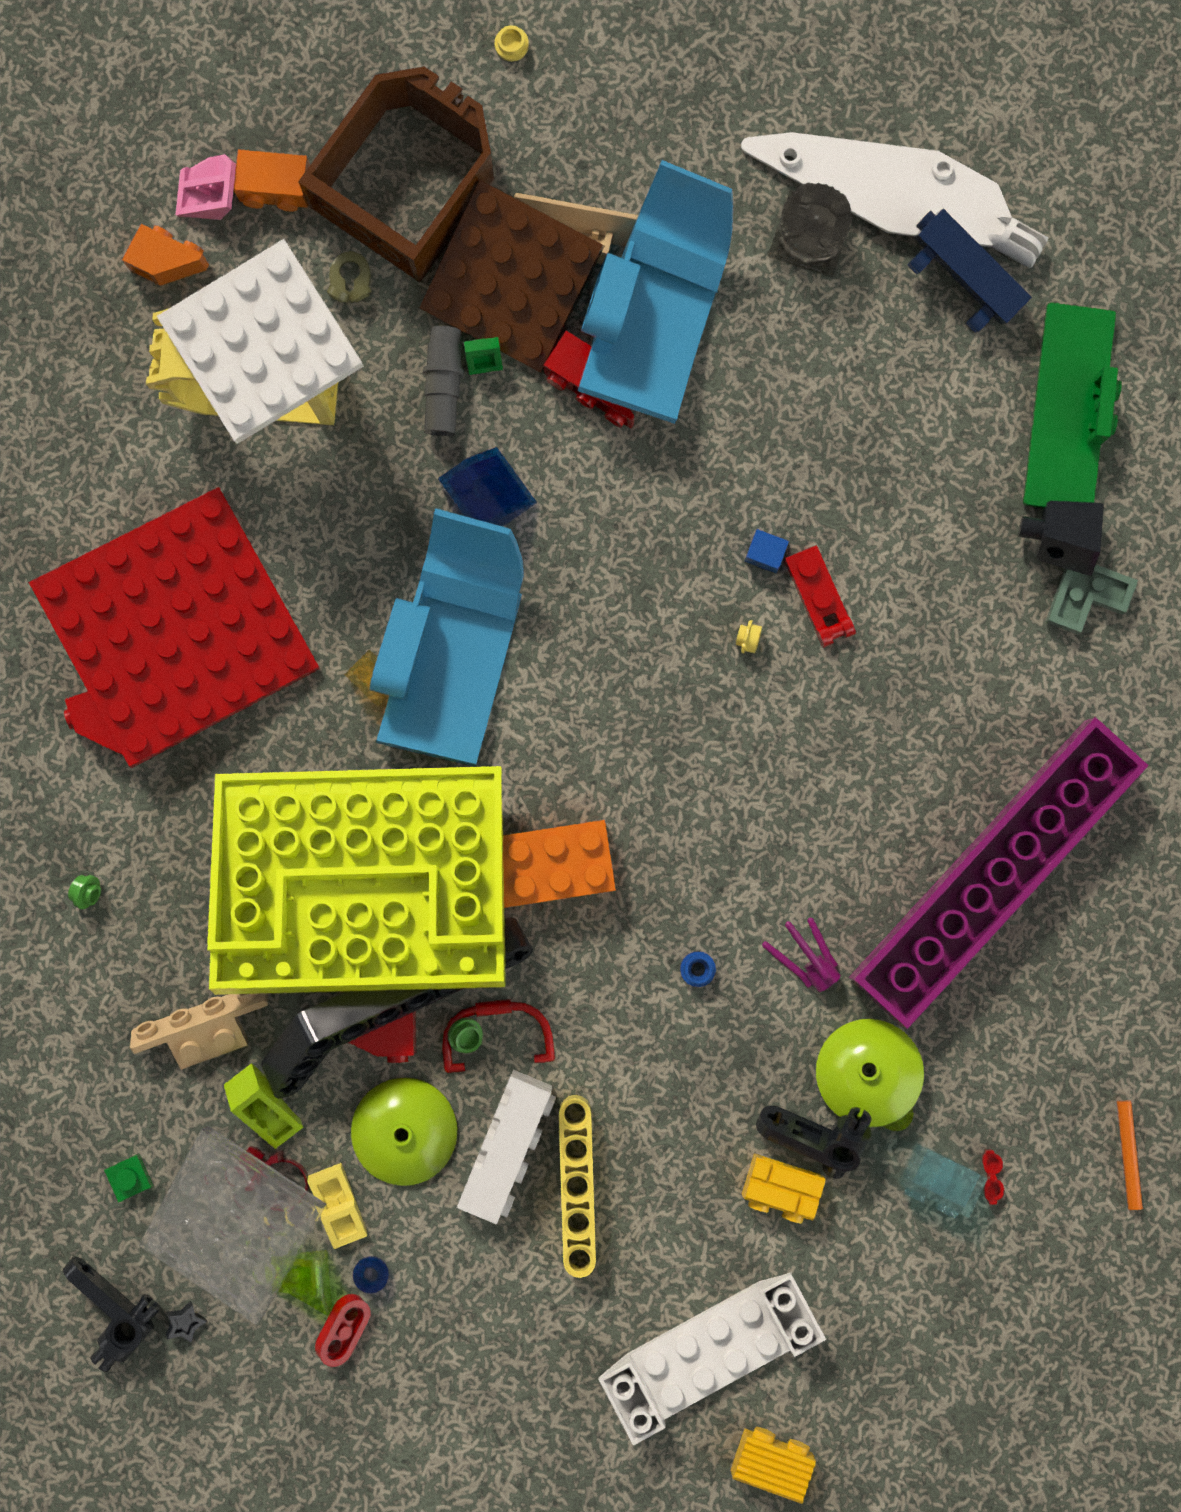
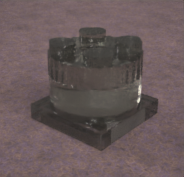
(812, 228)

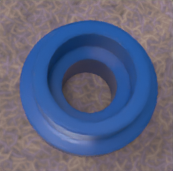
(706, 977)

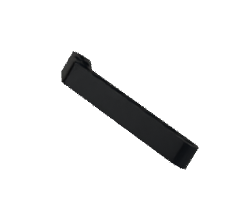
(353, 1015)

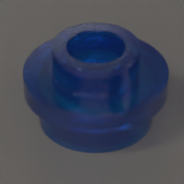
(362, 1282)

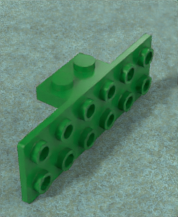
(1071, 405)

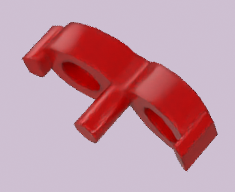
(993, 1187)

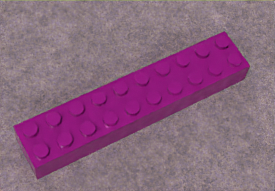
(998, 872)

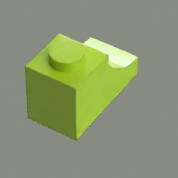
(256, 1106)

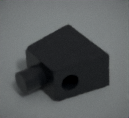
(1067, 534)

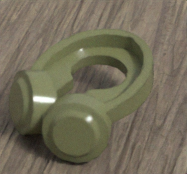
(337, 289)

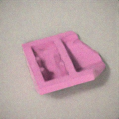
(206, 188)

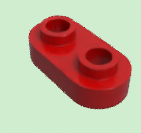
(344, 1329)

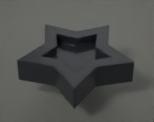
(184, 1322)

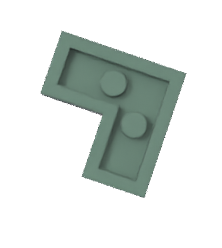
(1080, 591)

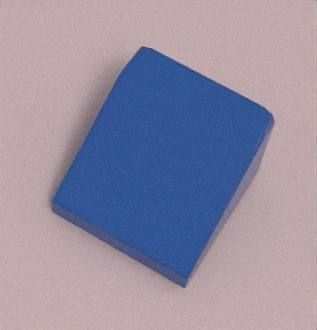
(766, 551)

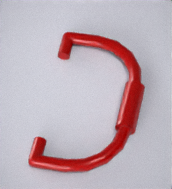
(495, 1008)

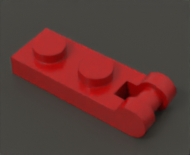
(819, 595)

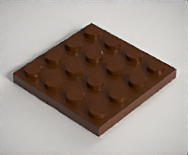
(511, 275)

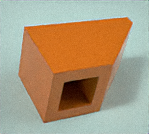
(161, 258)

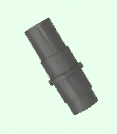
(442, 380)

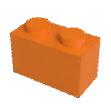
(270, 179)

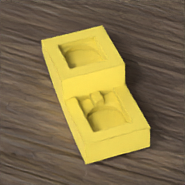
(341, 1215)

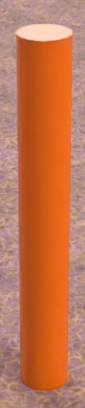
(1129, 1155)

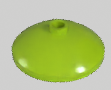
(887, 1093)
(421, 1112)

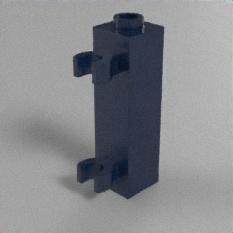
(970, 266)

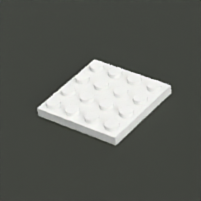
(260, 341)

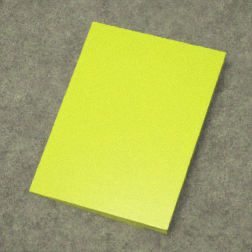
(357, 881)

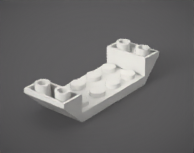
(709, 1353)

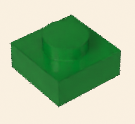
(483, 355)
(128, 1177)

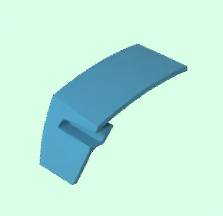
(658, 295)
(451, 641)

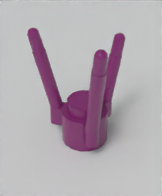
(820, 970)

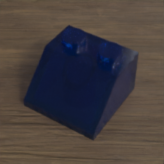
(487, 488)

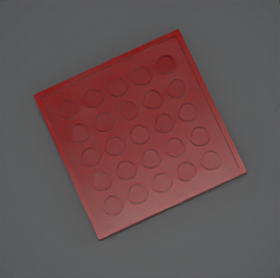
(174, 627)

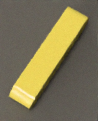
(572, 1202)

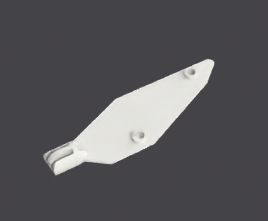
(899, 186)

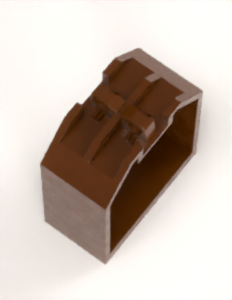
(447, 109)

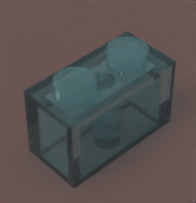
(942, 1181)

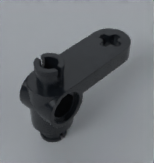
(834, 1147)
(112, 1342)

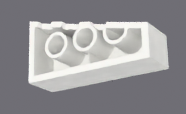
(505, 1147)

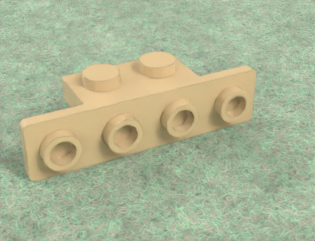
(596, 223)
(200, 1031)

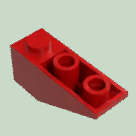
(566, 368)

